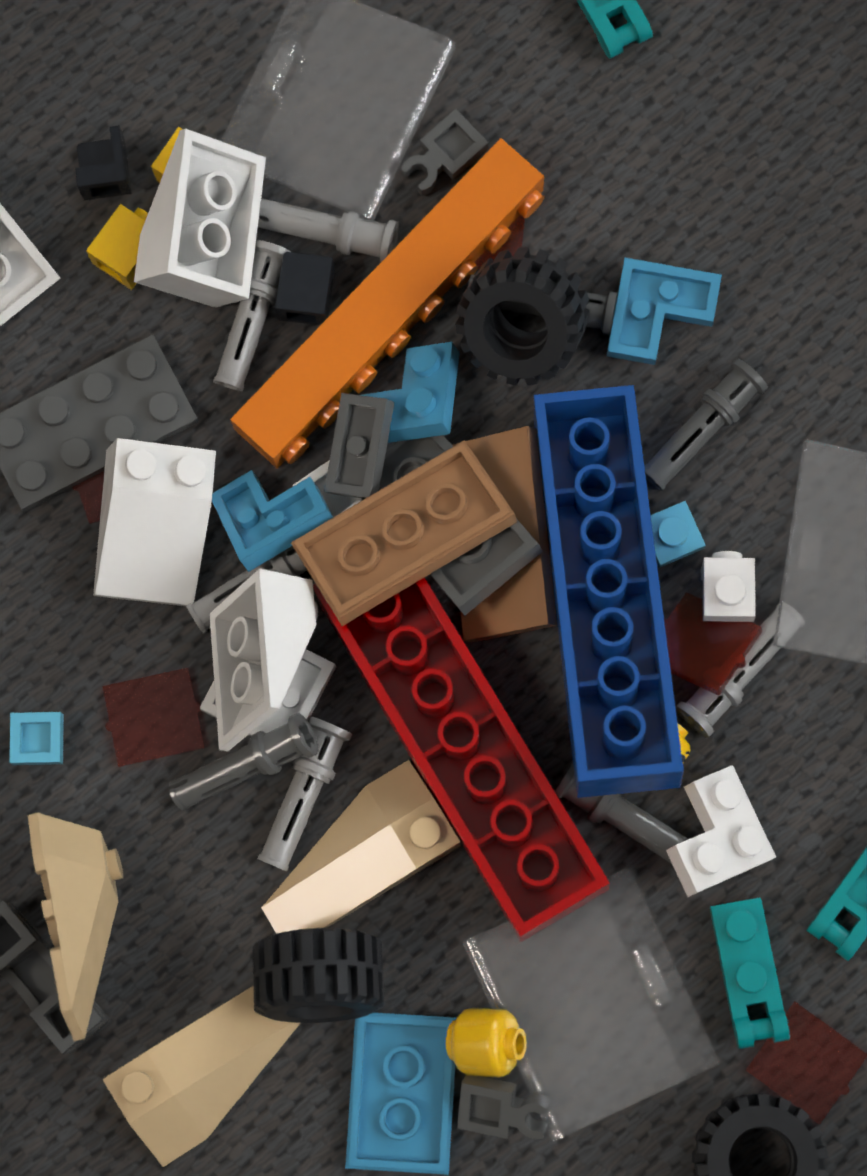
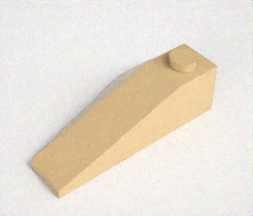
(369, 849)
(79, 908)
(196, 1076)

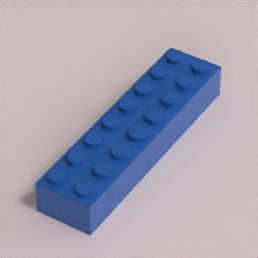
(607, 593)

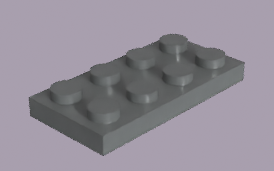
(66, 429)
(483, 568)

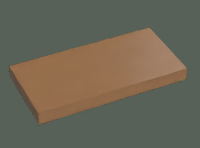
(403, 532)
(528, 597)

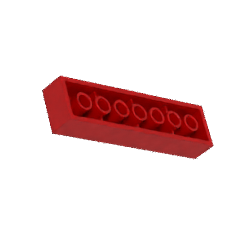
(472, 758)

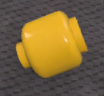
(485, 1042)

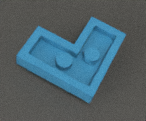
(658, 292)
(427, 393)
(265, 527)

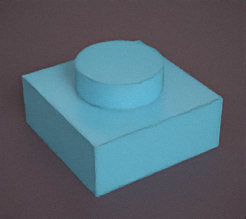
(675, 534)
(36, 738)

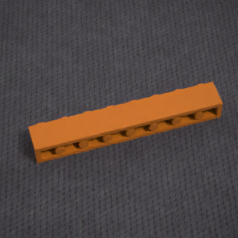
(389, 303)

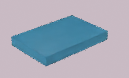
(400, 1094)

